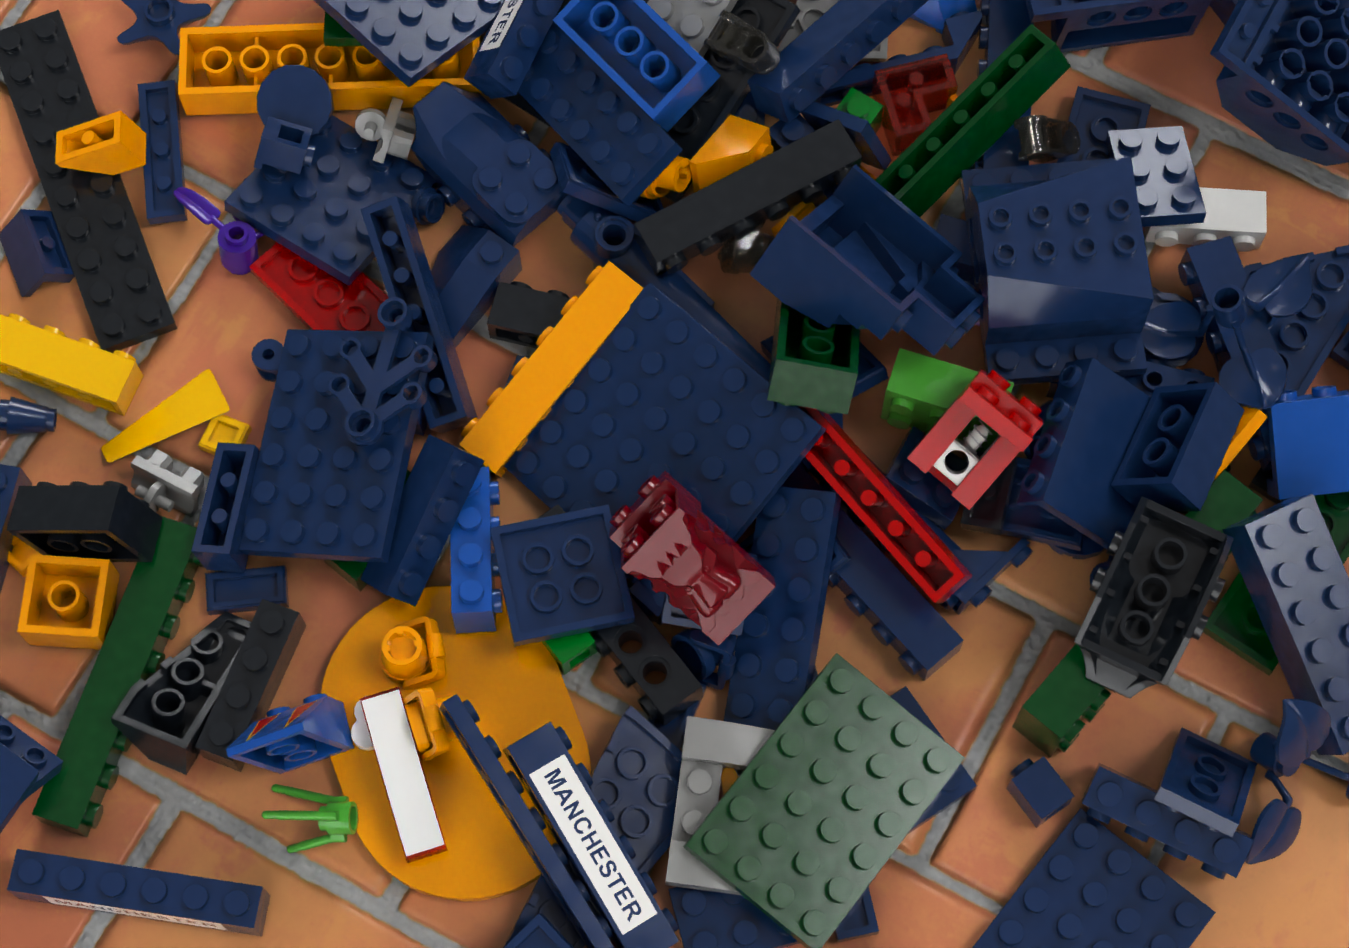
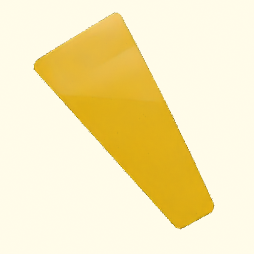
(184, 409)

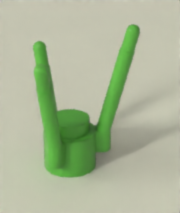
(336, 818)

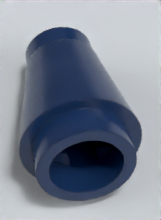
(25, 417)

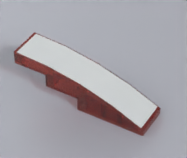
(403, 775)

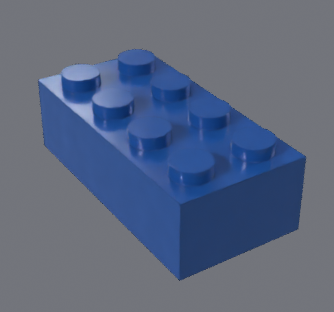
(640, 55)

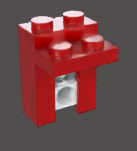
(990, 401)

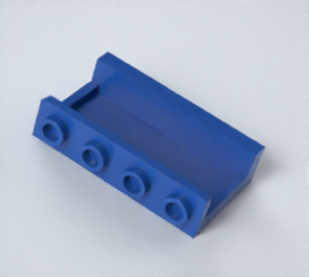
(1309, 443)

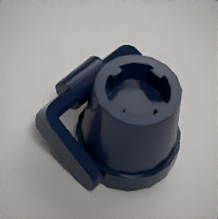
(704, 655)

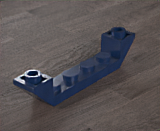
(958, 37)

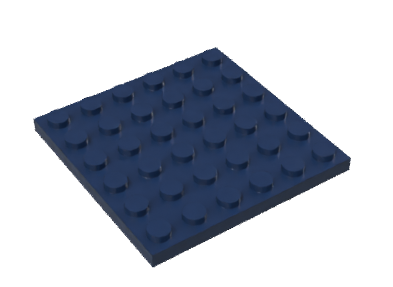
(670, 402)

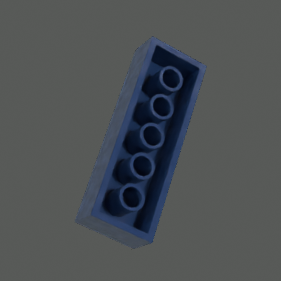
(1301, 603)

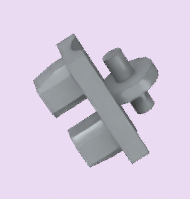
(393, 131)
(163, 488)

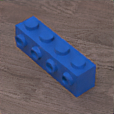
(474, 560)

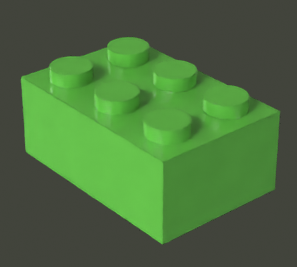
(923, 390)

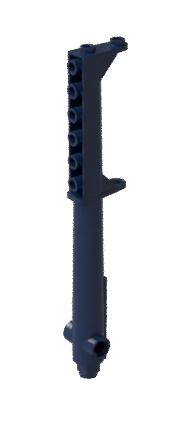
(610, 237)

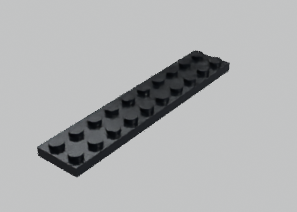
(88, 207)

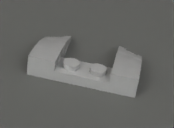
(706, 749)

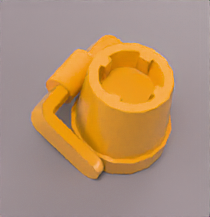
(408, 655)
(428, 723)

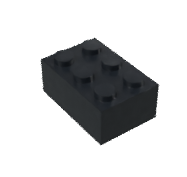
(85, 521)

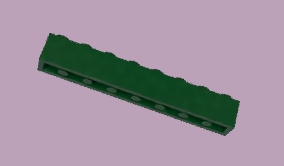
(129, 653)

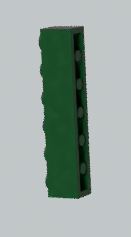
(975, 121)

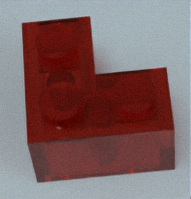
(909, 95)

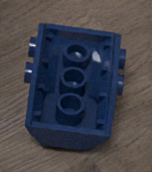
(484, 163)

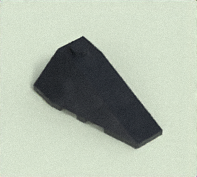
(174, 703)

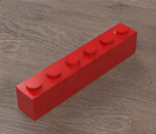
(885, 511)

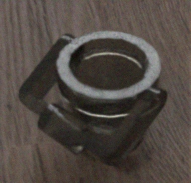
(743, 253)

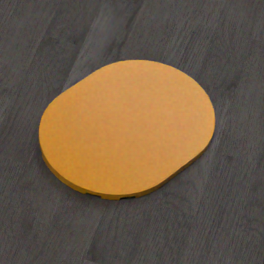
(513, 696)

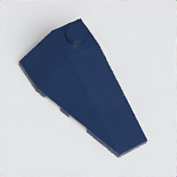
(469, 276)

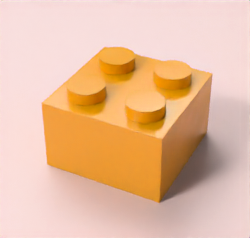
(68, 601)

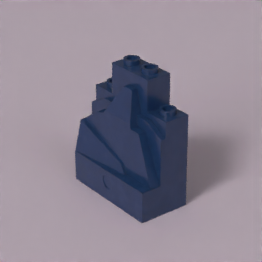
(870, 267)

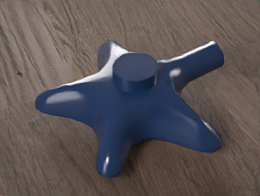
(161, 21)

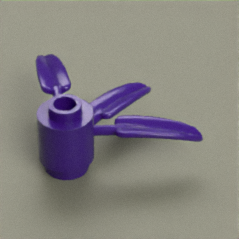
(235, 239)

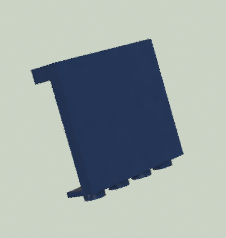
(1083, 449)

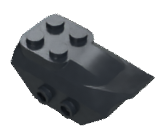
(1151, 598)

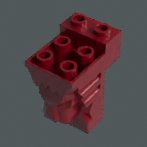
(688, 557)

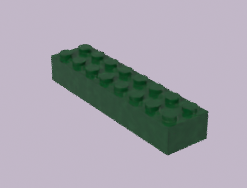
(1066, 696)

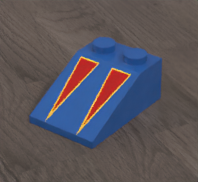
(295, 735)

